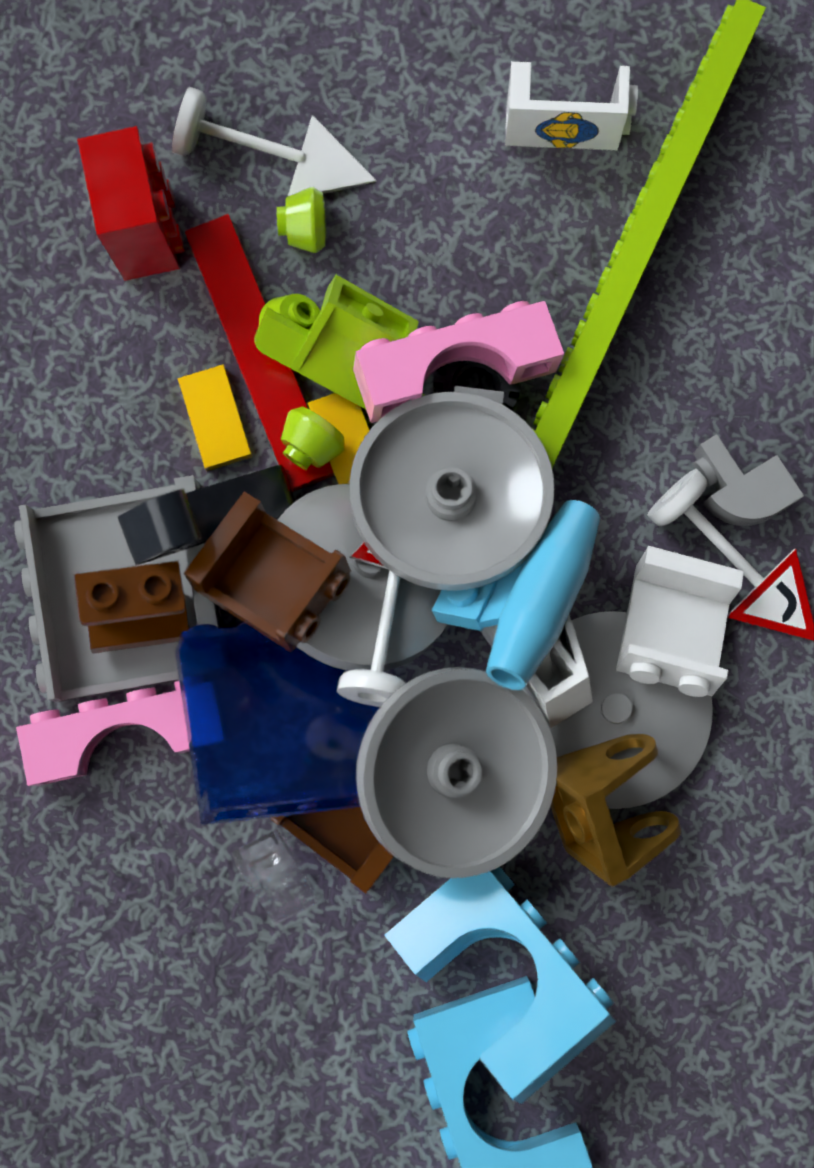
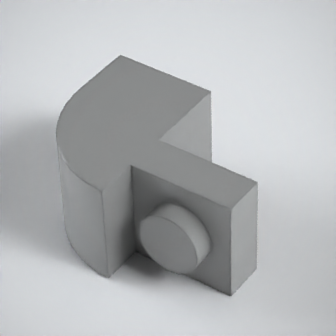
(747, 497)

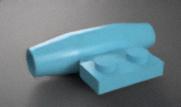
(531, 600)

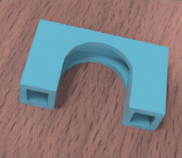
(564, 1011)
(451, 1042)

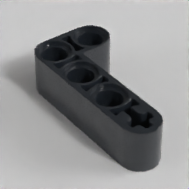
(189, 519)

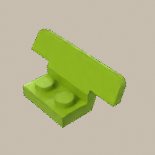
(328, 349)

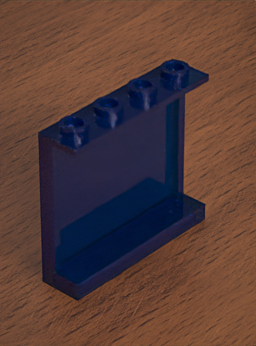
(266, 727)

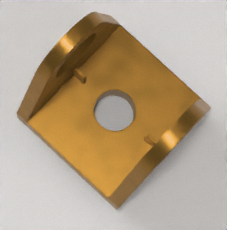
(584, 817)

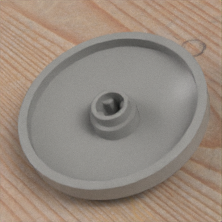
(451, 491)
(351, 623)
(628, 707)
(456, 773)

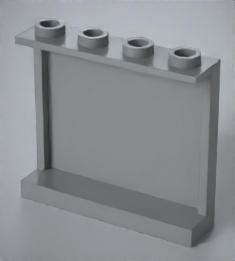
(83, 540)

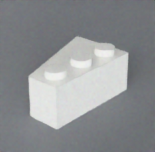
(561, 681)

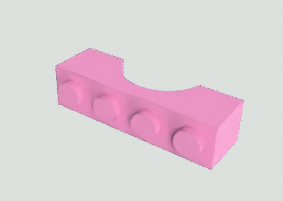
(514, 343)
(62, 746)

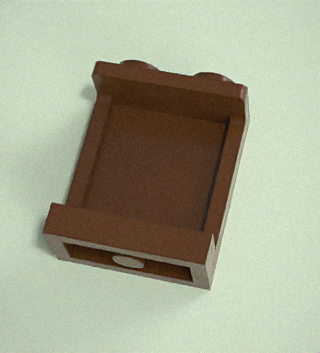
(268, 574)
(132, 606)
(343, 841)

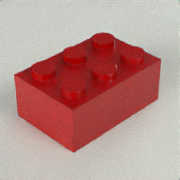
(131, 203)

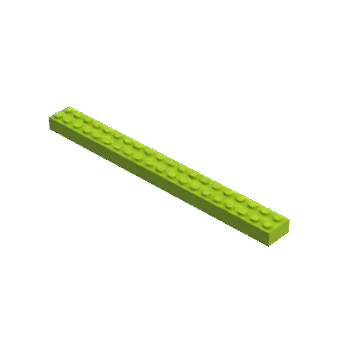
(645, 225)

